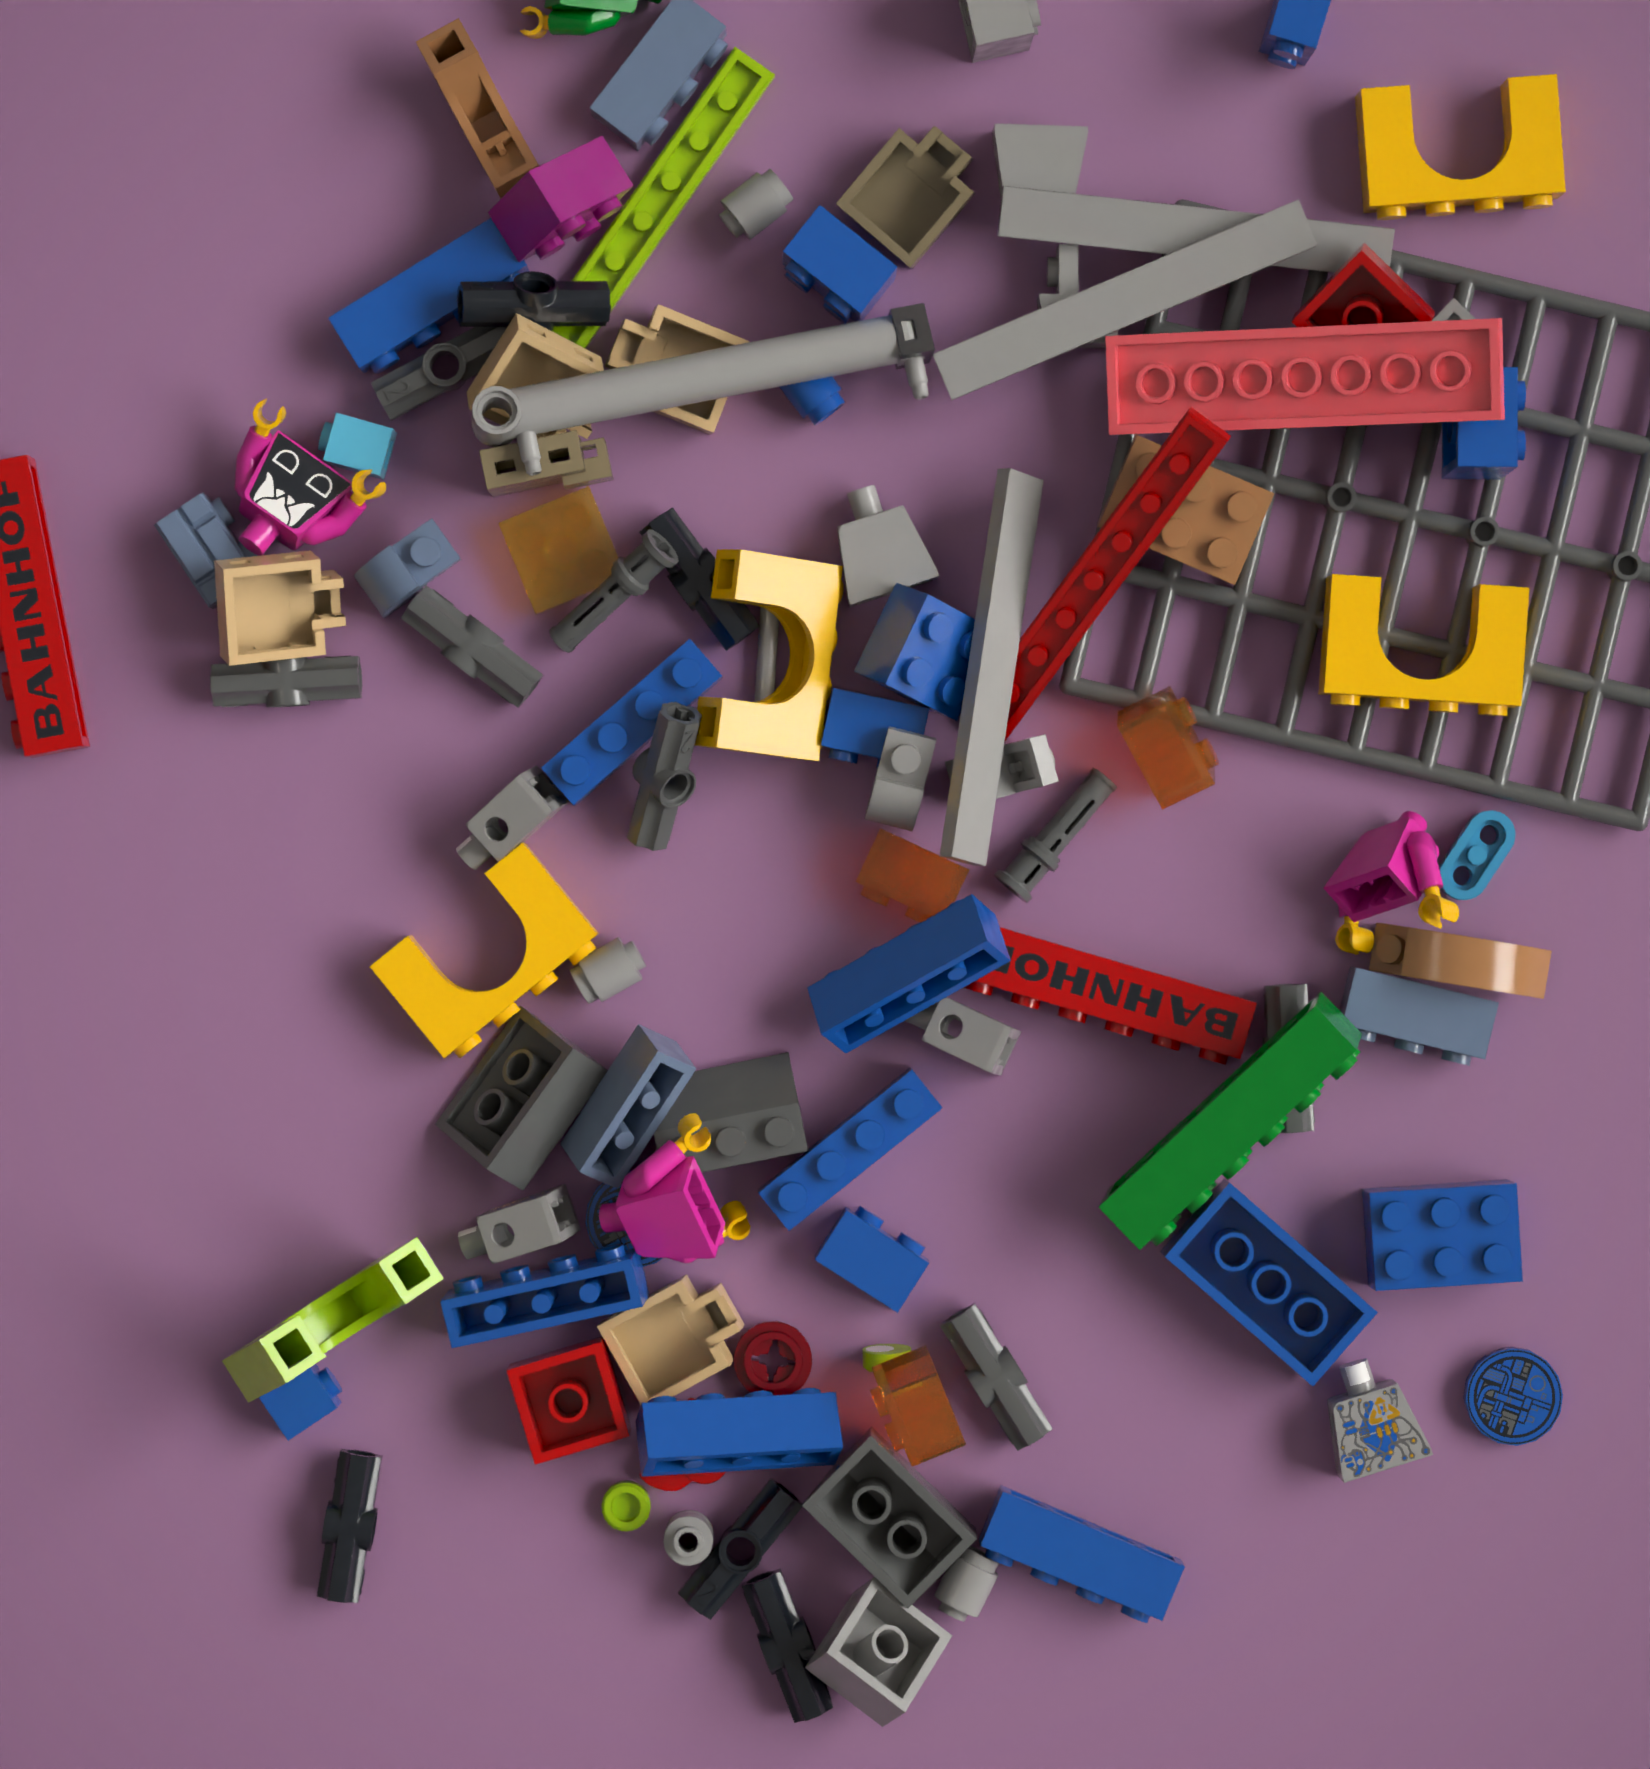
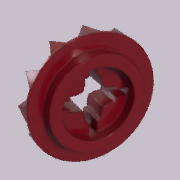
(791, 1344)

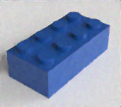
(1268, 1282)

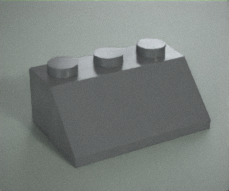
(521, 1098)
(747, 1110)
(890, 1517)

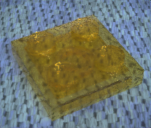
(560, 549)

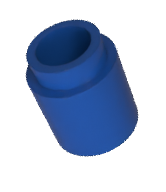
(815, 398)

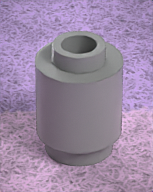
(755, 204)
(608, 970)
(688, 1522)
(967, 1584)

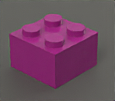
(561, 200)

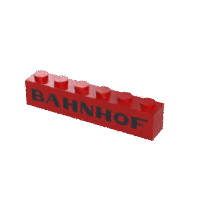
(34, 623)
(1122, 996)

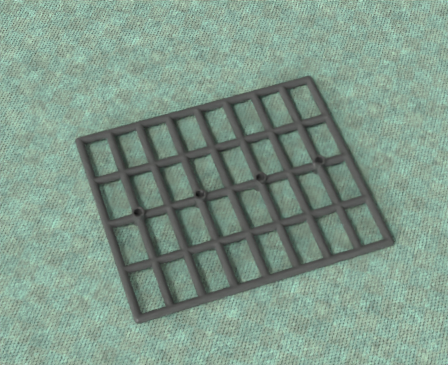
(1411, 516)

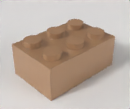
(1210, 526)

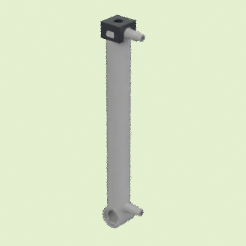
(707, 375)

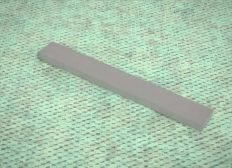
(1164, 226)
(1125, 299)
(991, 667)

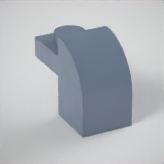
(406, 567)

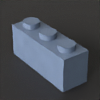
(660, 73)
(1418, 1015)
(628, 1106)

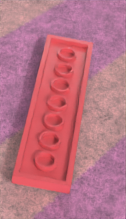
(1308, 376)

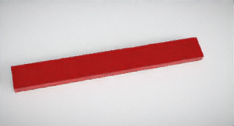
(1112, 556)

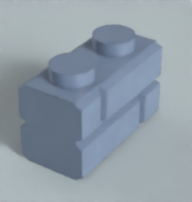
(197, 537)

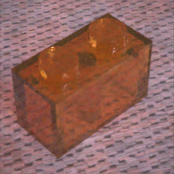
(1167, 746)
(910, 876)
(917, 1405)

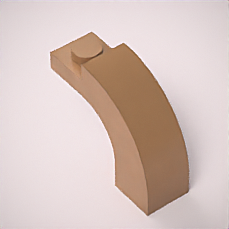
(477, 105)
(1460, 960)

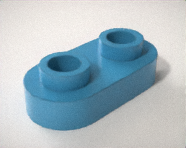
(1477, 857)

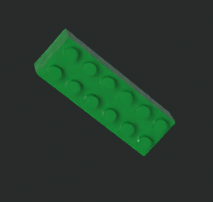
(1230, 1120)

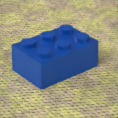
(1442, 1235)

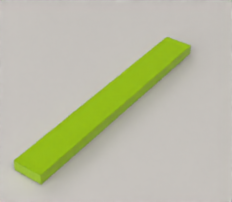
(672, 181)

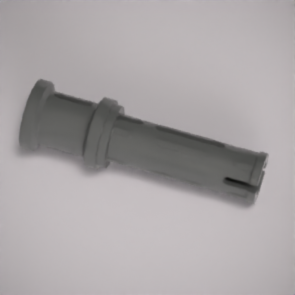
(628, 578)
(1042, 852)

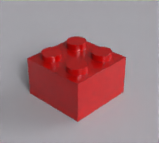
(1363, 293)
(569, 1400)

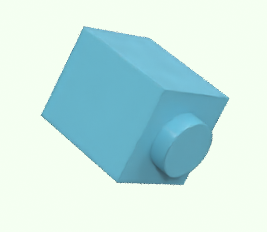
(357, 445)

